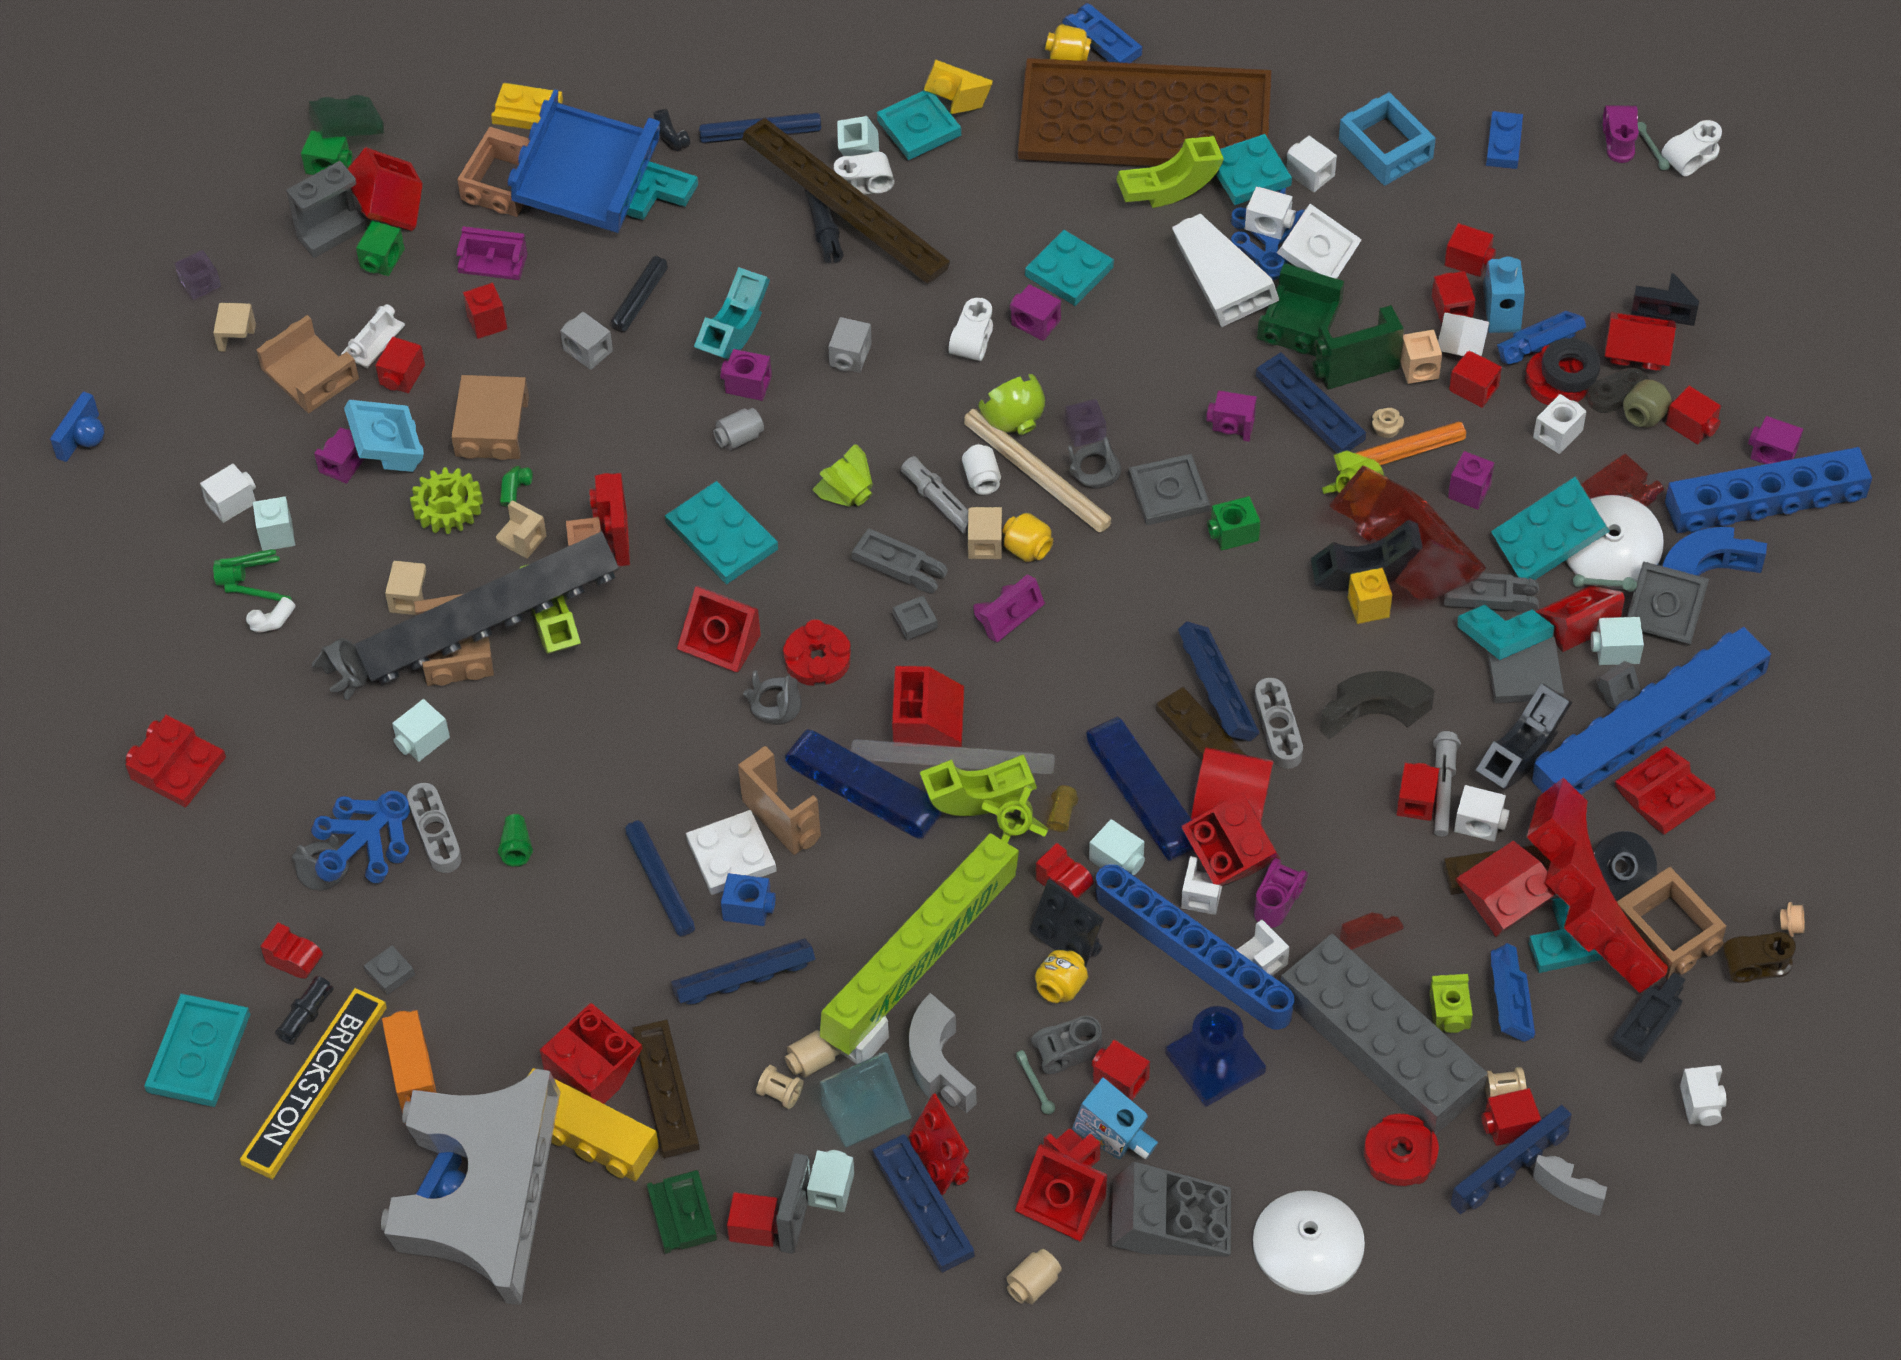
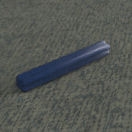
(735, 129)
(660, 878)

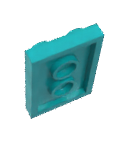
(1550, 530)
(721, 532)
(197, 1050)

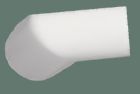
(271, 621)

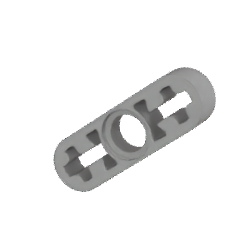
(1273, 735)
(436, 814)

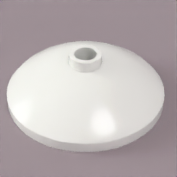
(1622, 554)
(1308, 1261)

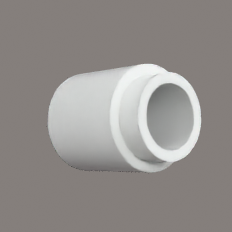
(981, 469)

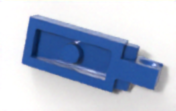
(1540, 335)
(1512, 994)

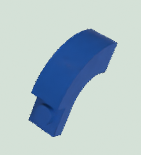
(1715, 549)

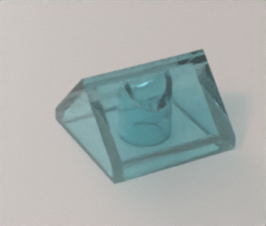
(864, 1100)

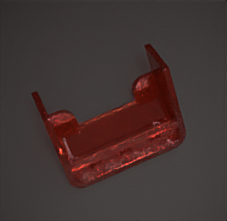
(1382, 506)

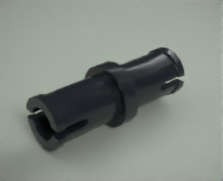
(304, 1010)

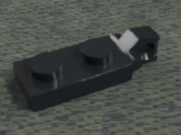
(1649, 1018)

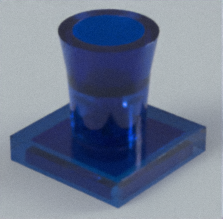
(1215, 1055)

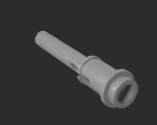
(1446, 750)

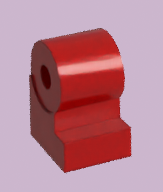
(1063, 871)
(290, 952)

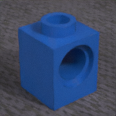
(743, 887)

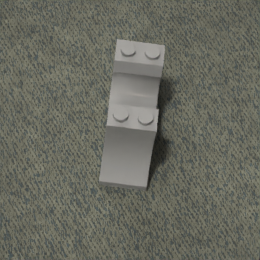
(496, 1208)

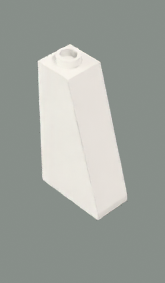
(1224, 273)

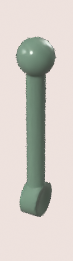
(1663, 163)
(1628, 583)
(1047, 1106)

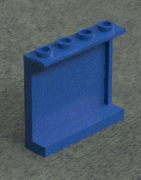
(582, 164)

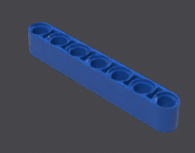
(1199, 960)

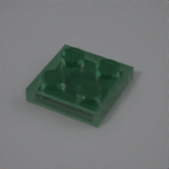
(346, 116)

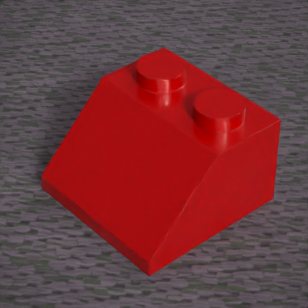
(1640, 340)
(1506, 887)

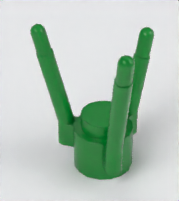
(232, 570)

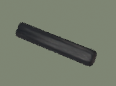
(639, 294)

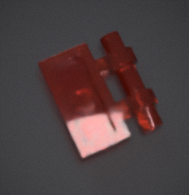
(1622, 478)

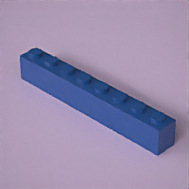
(1654, 713)

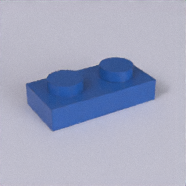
(1504, 140)

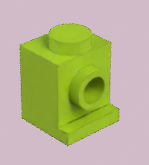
(1451, 1002)

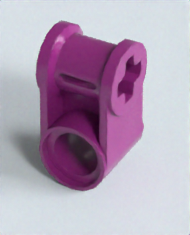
(1620, 131)
(1280, 888)

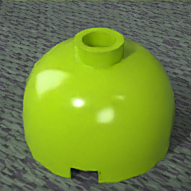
(1014, 405)

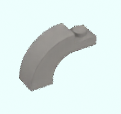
(928, 1033)

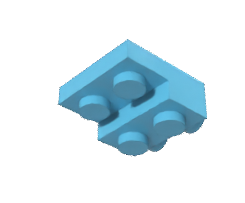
(385, 434)

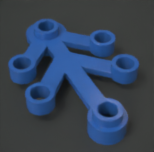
(1267, 260)
(364, 833)

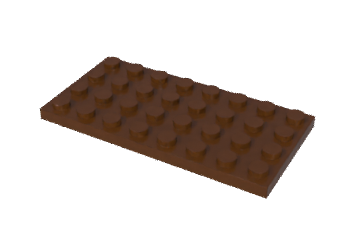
(1136, 109)

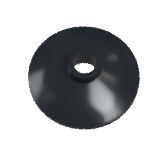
(1636, 858)

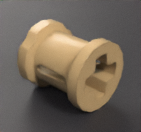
(1505, 1082)
(779, 1086)

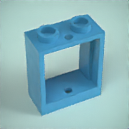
(1398, 161)

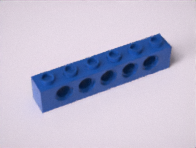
(1768, 490)

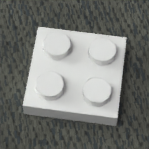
(1319, 244)
(730, 847)

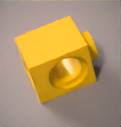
(1369, 595)

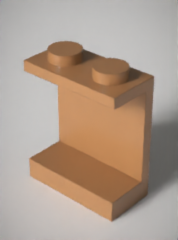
(306, 365)
(489, 416)
(470, 662)
(758, 782)

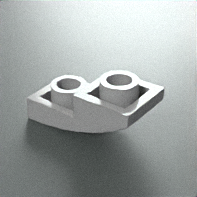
(1555, 1176)

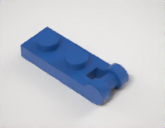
(1104, 35)

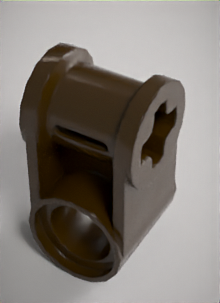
(1757, 958)

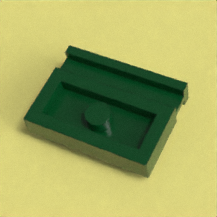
(682, 1211)

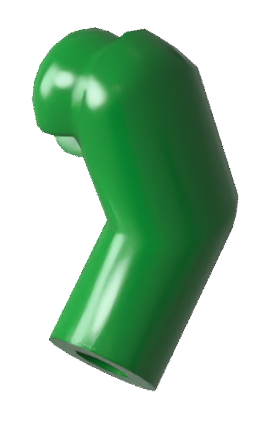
(512, 481)

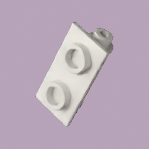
(374, 336)

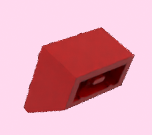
(387, 188)
(927, 707)
(1230, 841)
(591, 1054)

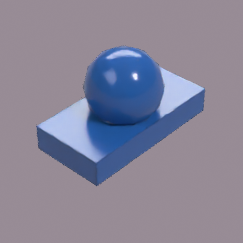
(78, 428)
(442, 1177)

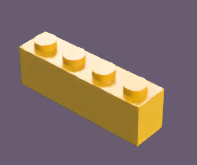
(602, 1134)

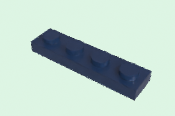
(1310, 403)
(1218, 681)
(754, 967)
(1503, 1167)
(923, 1203)

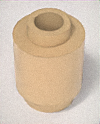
(810, 1054)
(1033, 1276)

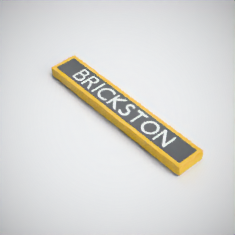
(313, 1084)

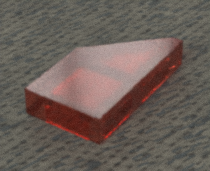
(1368, 929)

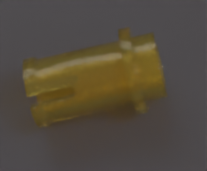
(1063, 801)

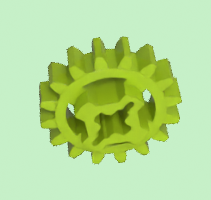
(446, 500)

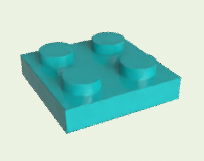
(919, 124)
(1250, 166)
(1069, 267)

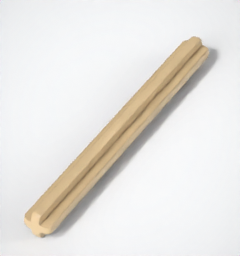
(1038, 471)

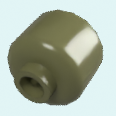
(1647, 403)

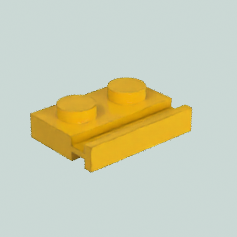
(520, 105)

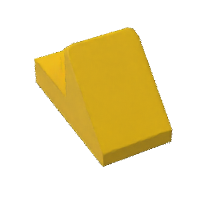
(962, 87)

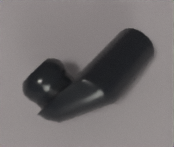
(667, 132)

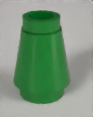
(515, 842)

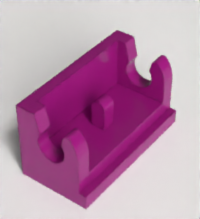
(491, 253)

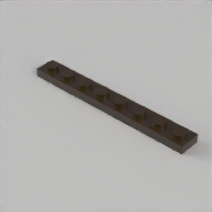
(846, 200)

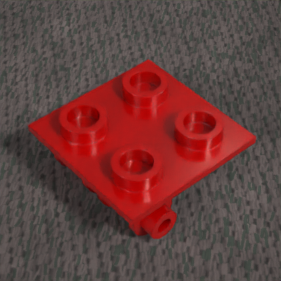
(940, 1146)

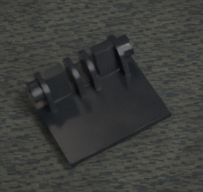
(1067, 923)

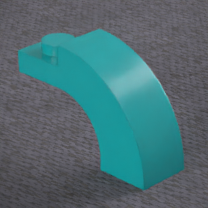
(736, 318)

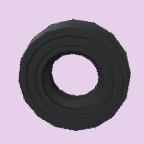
(1575, 349)

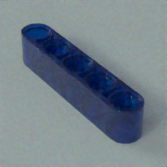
(863, 783)
(1141, 786)

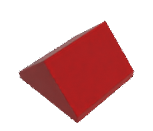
(1579, 614)
(719, 629)
(1062, 1193)

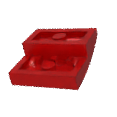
(1227, 775)
(1665, 790)

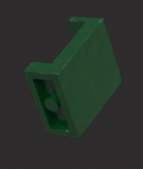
(1303, 306)
(1359, 353)

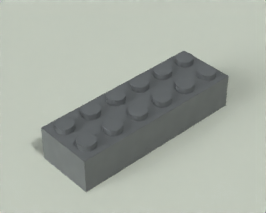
(1384, 1034)

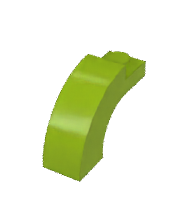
(1176, 178)
(556, 627)
(964, 791)

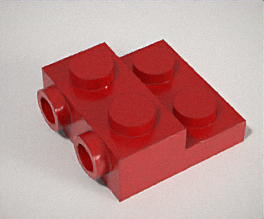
(610, 506)
(173, 760)

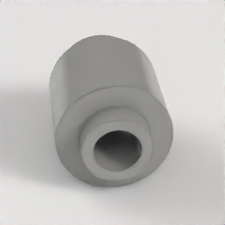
(738, 428)

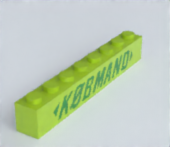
(918, 944)

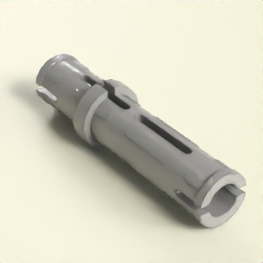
(930, 486)

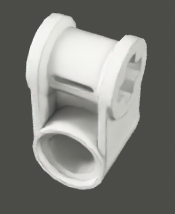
(1693, 147)
(866, 172)
(973, 330)

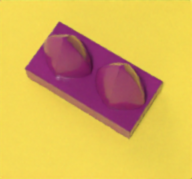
(1010, 609)

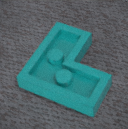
(663, 184)
(1501, 636)
(1559, 948)

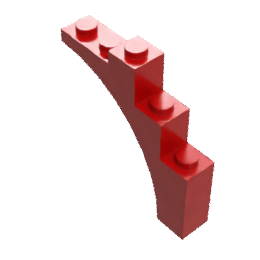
(1593, 915)

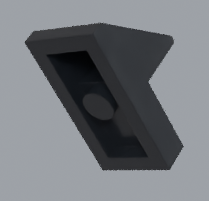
(1675, 305)

